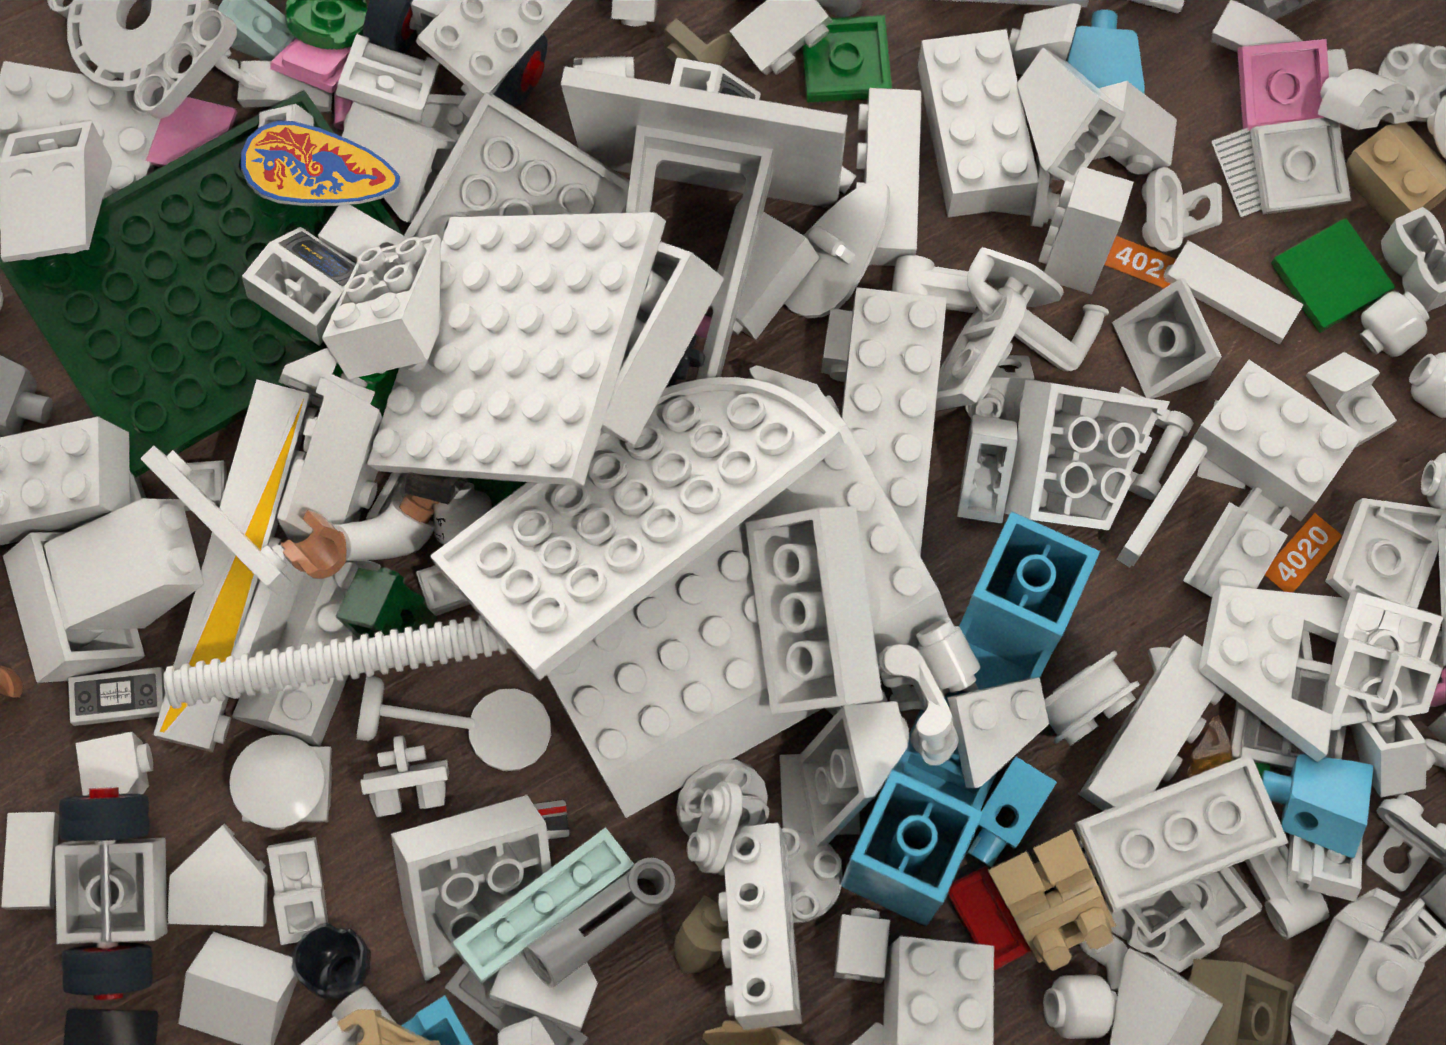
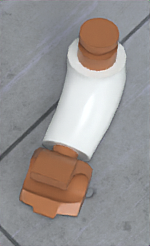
(390, 535)

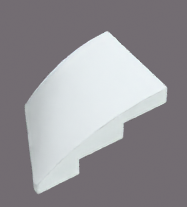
(1382, 662)
(1188, 919)

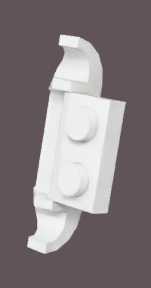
(1355, 978)

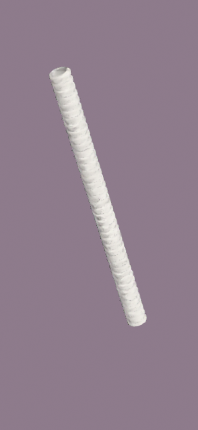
(330, 661)

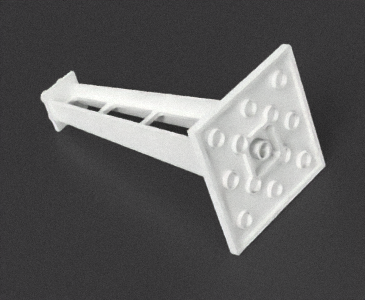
(709, 143)

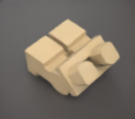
(1063, 916)

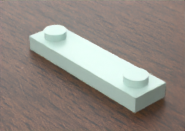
(541, 905)

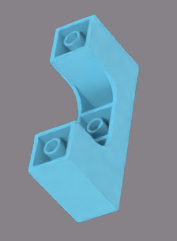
(925, 809)

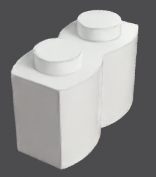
(1417, 252)

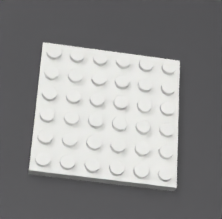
(522, 348)

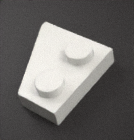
(996, 726)

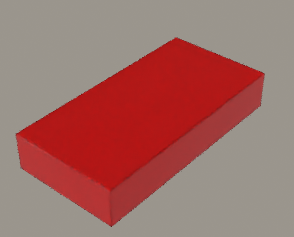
(987, 916)

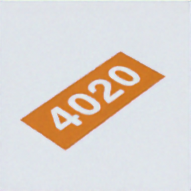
(1139, 262)
(1302, 554)

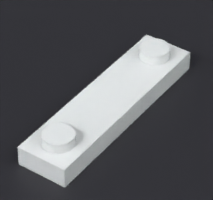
(263, 563)

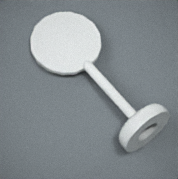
(504, 730)

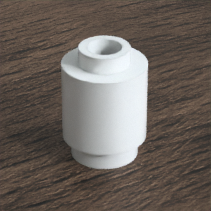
(948, 655)

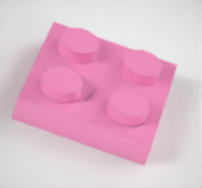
(1282, 82)

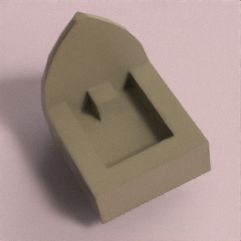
(684, 44)
(701, 937)

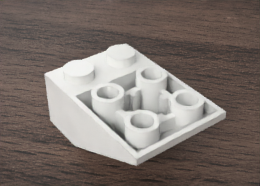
(51, 190)
(388, 309)

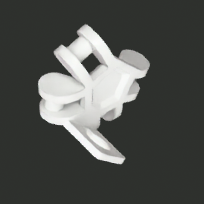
(935, 733)

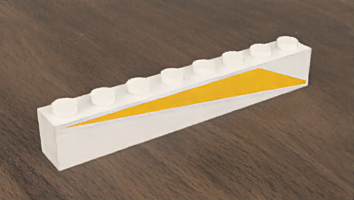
(252, 502)

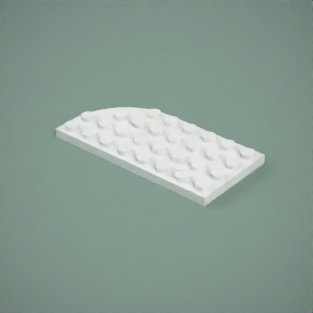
(573, 558)

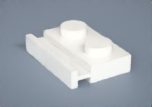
(1235, 552)
(1324, 869)

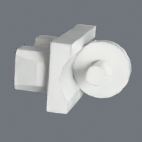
(385, 784)

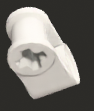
(1415, 932)

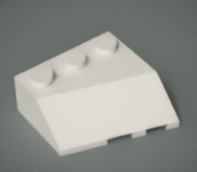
(465, 870)

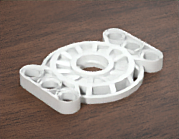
(149, 54)

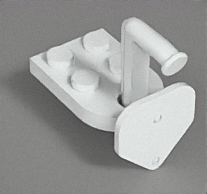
(999, 317)

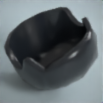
(331, 961)

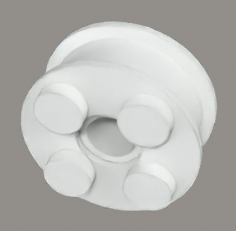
(1087, 695)

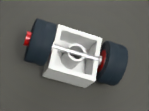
(398, 22)
(108, 893)

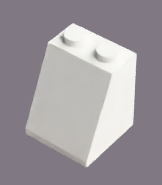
(124, 566)

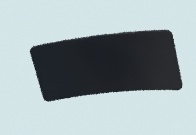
(110, 1027)

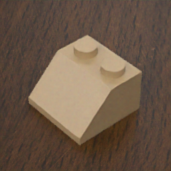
(1397, 172)

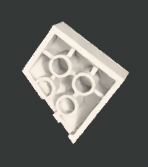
(1077, 452)
(335, 469)

